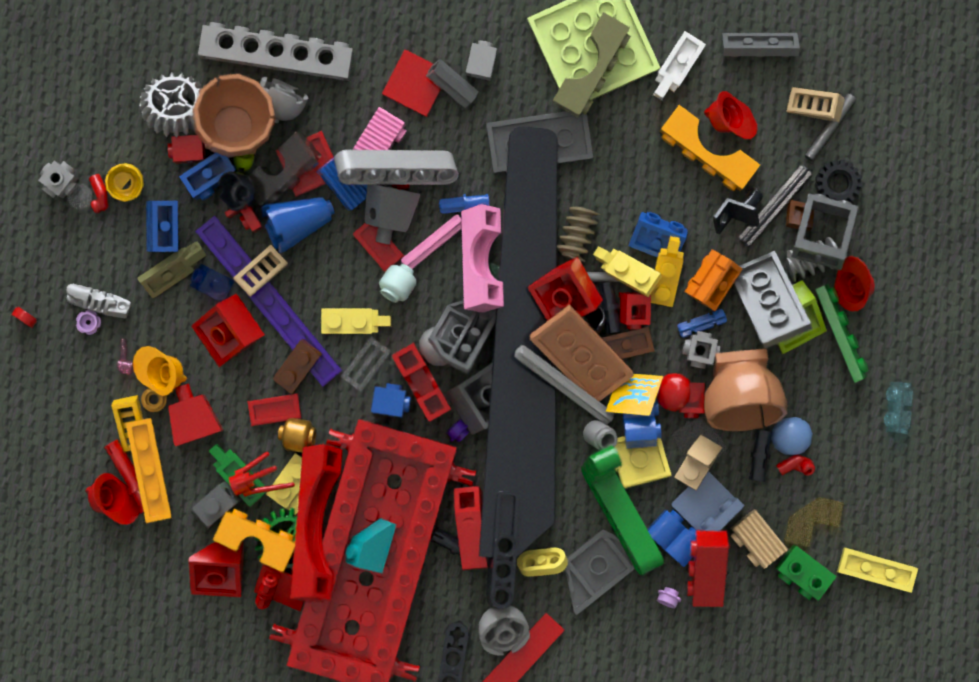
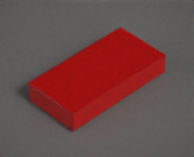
(382, 253)
(274, 409)

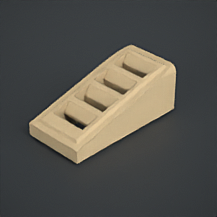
(836, 106)
(274, 256)

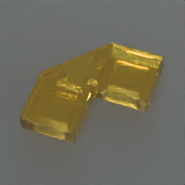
(801, 522)

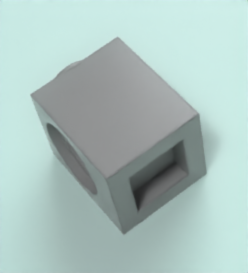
(481, 60)

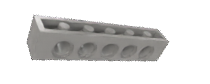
(211, 49)

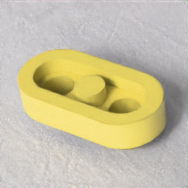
(545, 562)

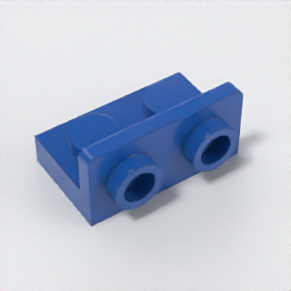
(654, 233)

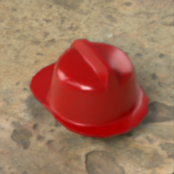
(731, 115)
(854, 284)
(111, 498)

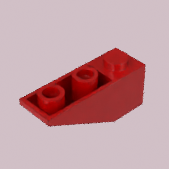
(468, 520)

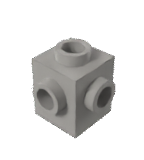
(67, 181)
(705, 340)

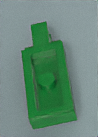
(230, 462)

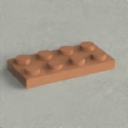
(581, 354)

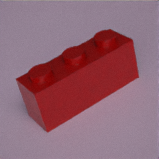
(708, 568)

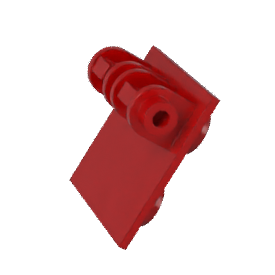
(275, 586)

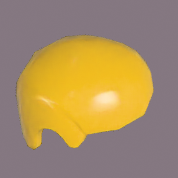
(117, 179)

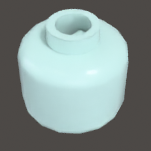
(397, 283)

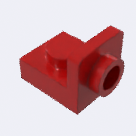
(248, 219)
(696, 401)

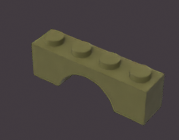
(576, 93)

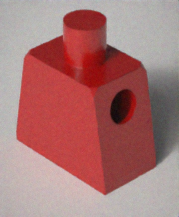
(192, 417)

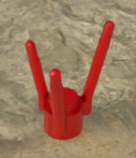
(242, 482)

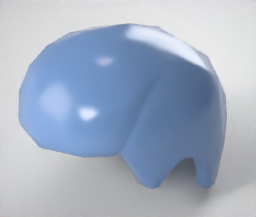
(791, 436)

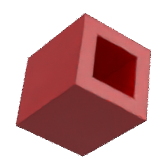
(186, 149)

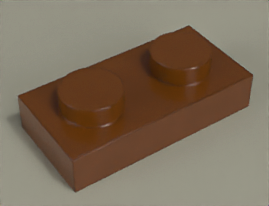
(630, 343)
(297, 366)

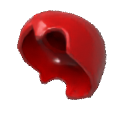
(674, 392)

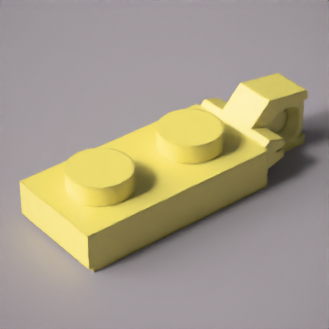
(628, 270)
(352, 321)

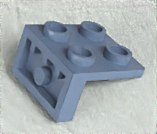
(707, 507)

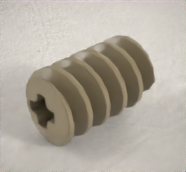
(577, 233)

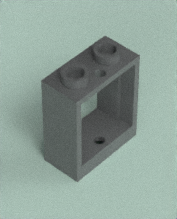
(821, 253)

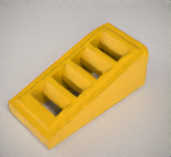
(117, 405)

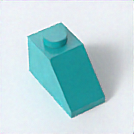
(371, 546)

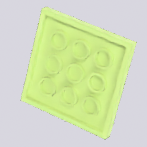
(570, 53)

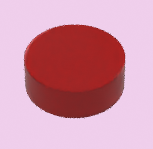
(24, 317)

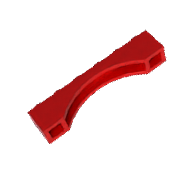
(310, 570)

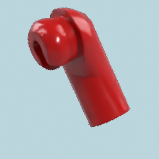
(100, 191)
(797, 463)

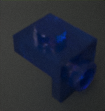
(211, 282)

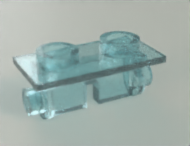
(898, 395)

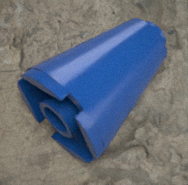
(295, 220)

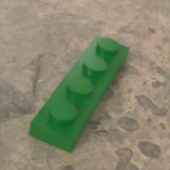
(846, 342)

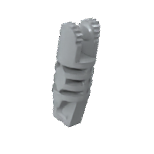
(98, 301)

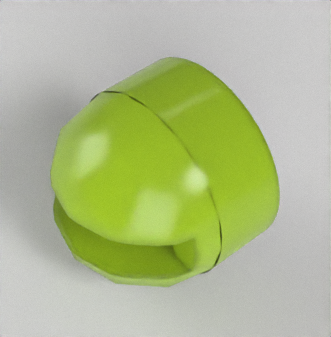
(243, 162)

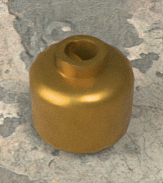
(297, 434)

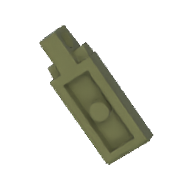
(171, 269)

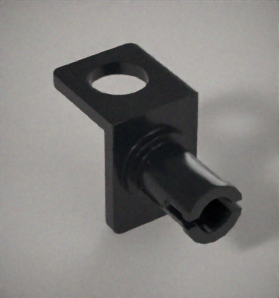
(742, 211)

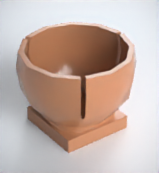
(233, 116)
(740, 388)

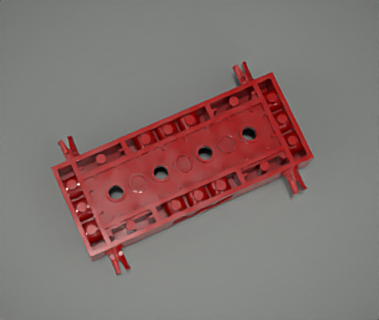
(383, 607)

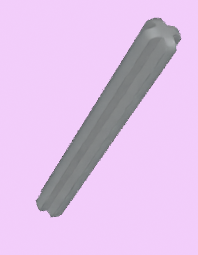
(563, 384)

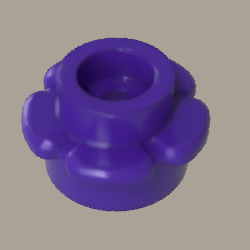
(457, 432)

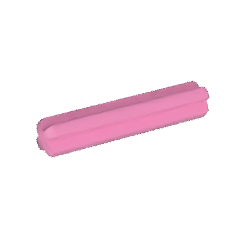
(433, 242)

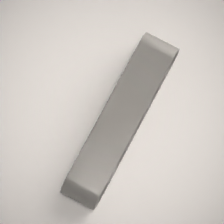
(396, 167)

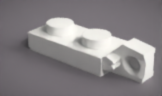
(678, 64)

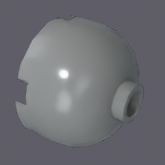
(285, 101)
(503, 630)

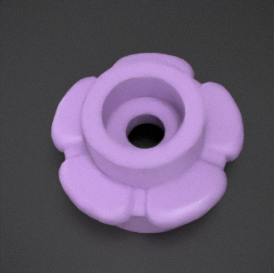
(92, 327)
(668, 597)

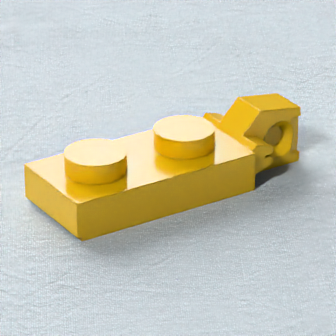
(669, 265)

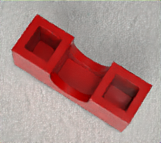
(421, 382)

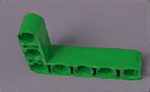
(619, 510)

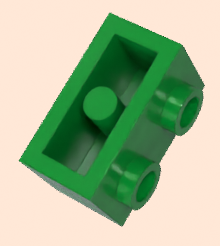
(805, 573)

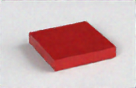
(410, 85)
(312, 180)

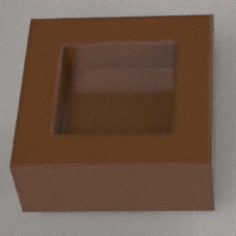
(794, 215)

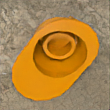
(158, 370)

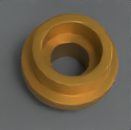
(145, 399)

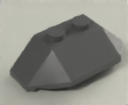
(461, 335)

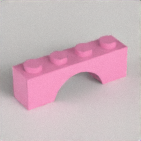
(479, 230)

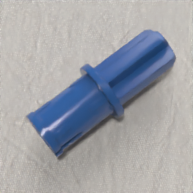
(459, 204)

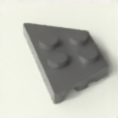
(596, 569)

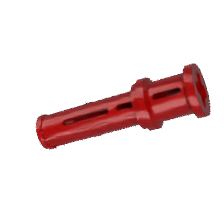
(126, 470)

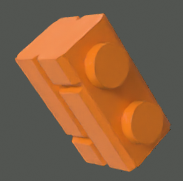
(713, 280)

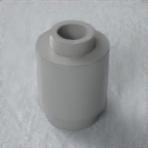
(599, 435)

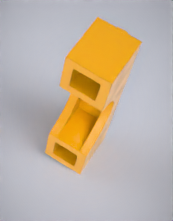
(733, 168)

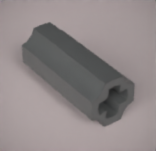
(452, 83)

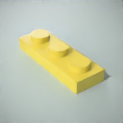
(877, 570)

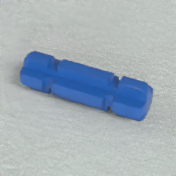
(702, 323)

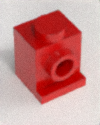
(643, 309)

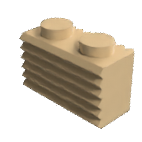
(758, 539)

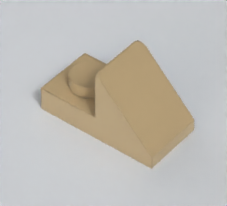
(698, 462)

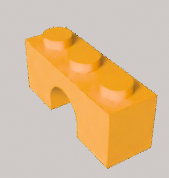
(277, 547)

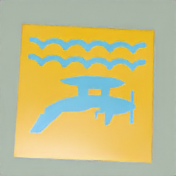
(635, 395)

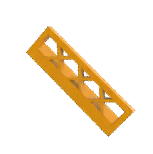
(148, 470)

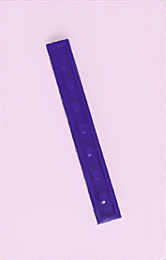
(266, 298)

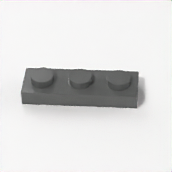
(760, 44)

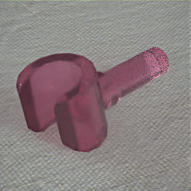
(124, 366)

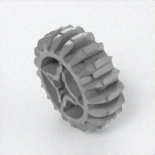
(171, 96)

